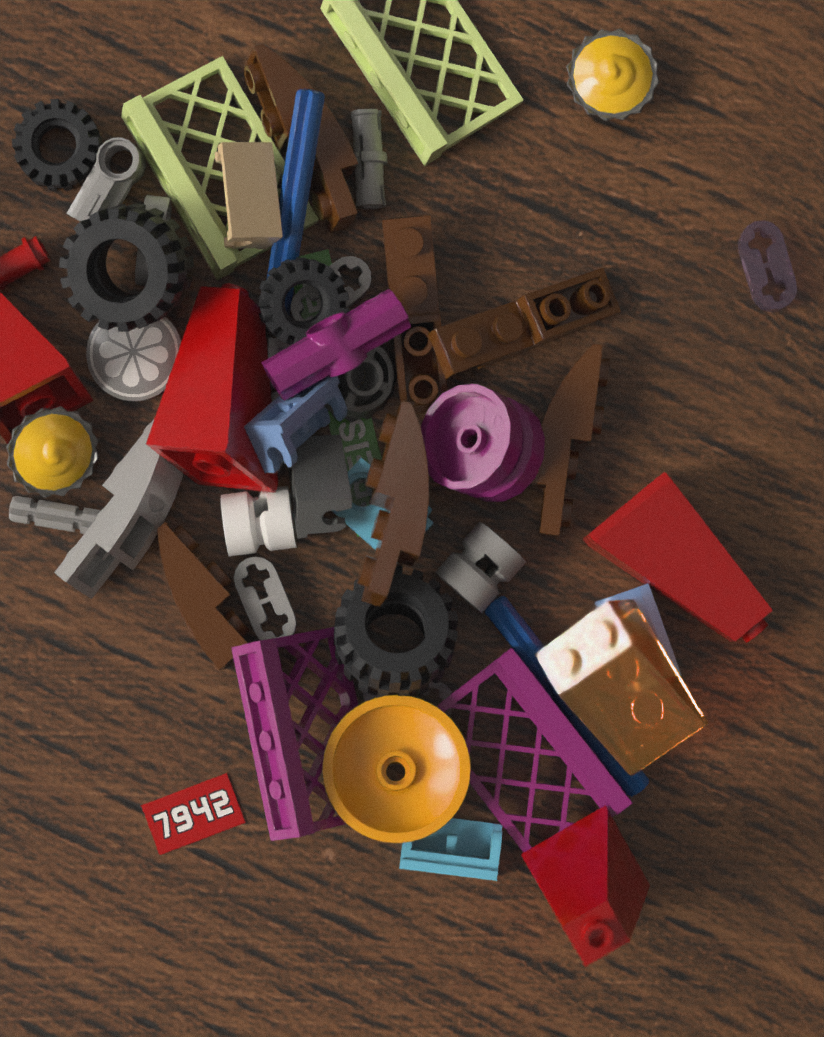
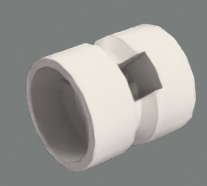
(258, 521)

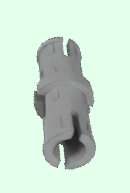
(370, 158)

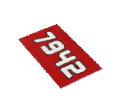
(193, 814)

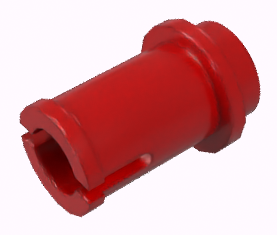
(22, 260)

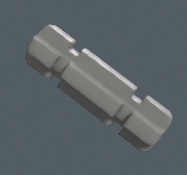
(51, 514)

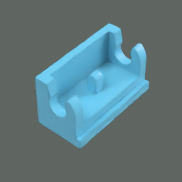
(457, 849)

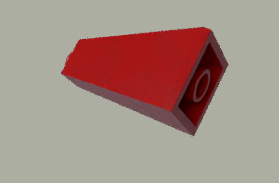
(32, 372)
(216, 392)
(673, 549)
(590, 884)

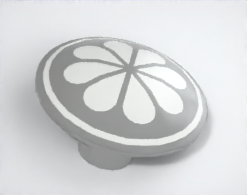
(133, 362)

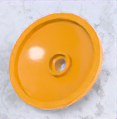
(401, 733)

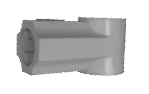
(102, 187)

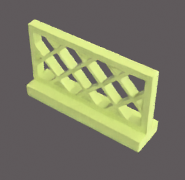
(394, 84)
(178, 175)

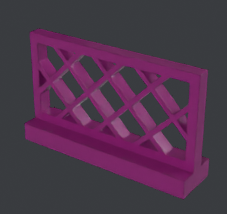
(558, 732)
(277, 737)

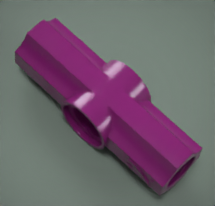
(336, 344)

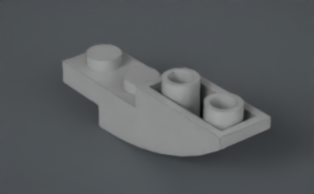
(126, 527)

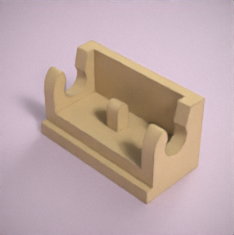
(250, 194)

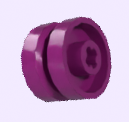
(482, 443)

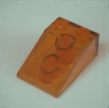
(622, 685)

